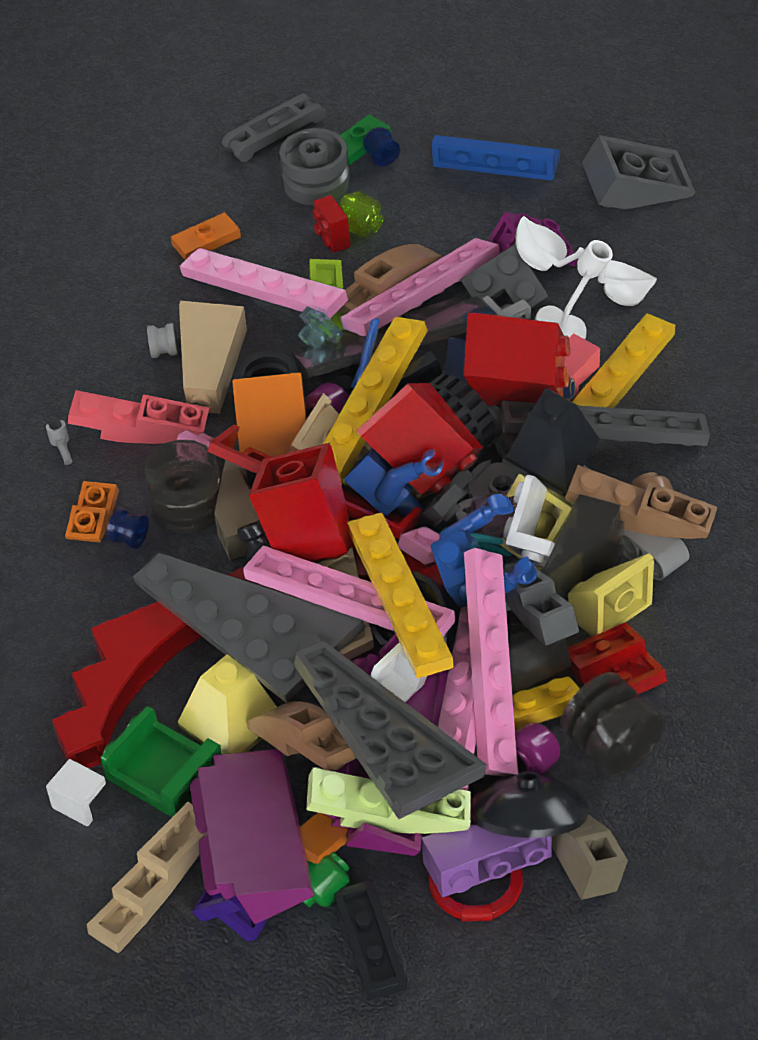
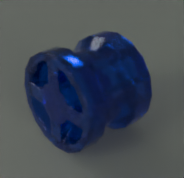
(381, 146)
(127, 528)

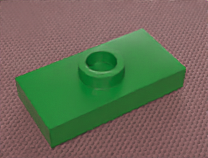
(355, 135)

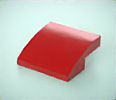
(620, 652)

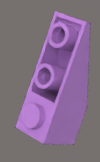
(477, 855)

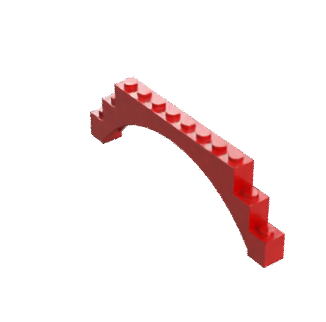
(130, 655)

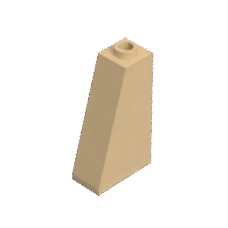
(210, 350)

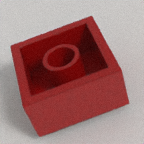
(331, 224)

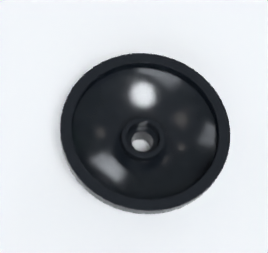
(528, 807)

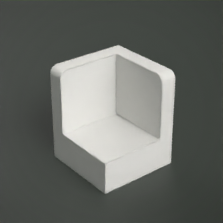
(397, 675)
(73, 791)

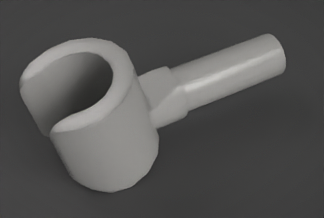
(60, 438)

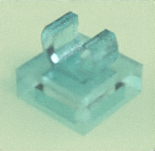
(318, 328)

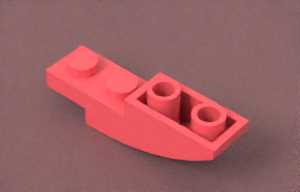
(126, 421)

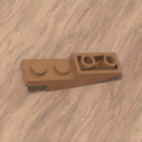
(385, 272)
(648, 511)
(304, 730)

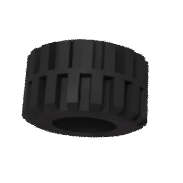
(467, 406)

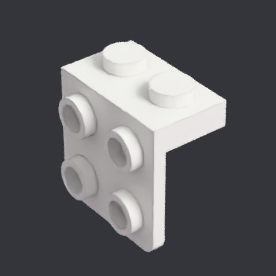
(521, 528)

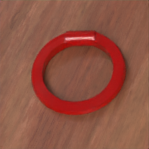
(487, 912)

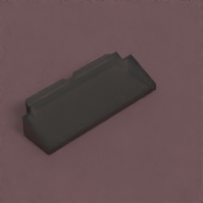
(441, 319)

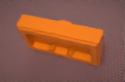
(206, 235)

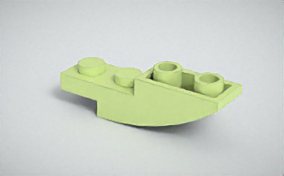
(360, 802)

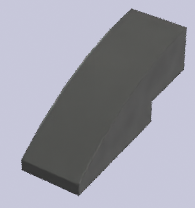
(541, 609)

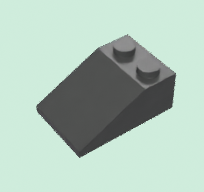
(635, 174)

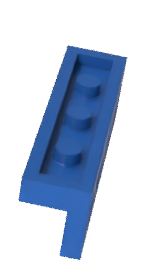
(495, 157)

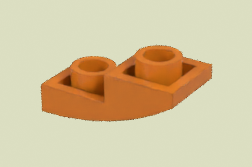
(92, 514)

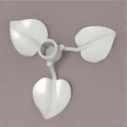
(622, 282)

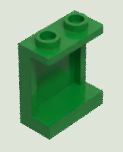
(156, 762)

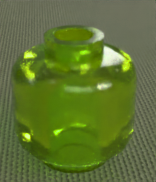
(362, 213)

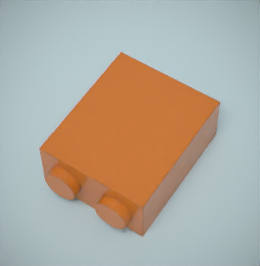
(269, 412)

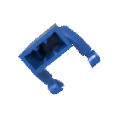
(389, 486)
(457, 539)

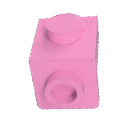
(418, 544)

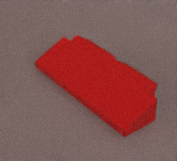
(357, 506)

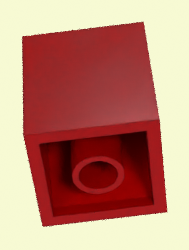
(514, 358)
(418, 422)
(302, 504)

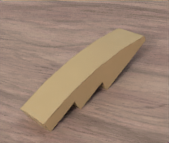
(150, 882)

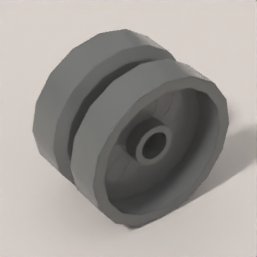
(314, 165)

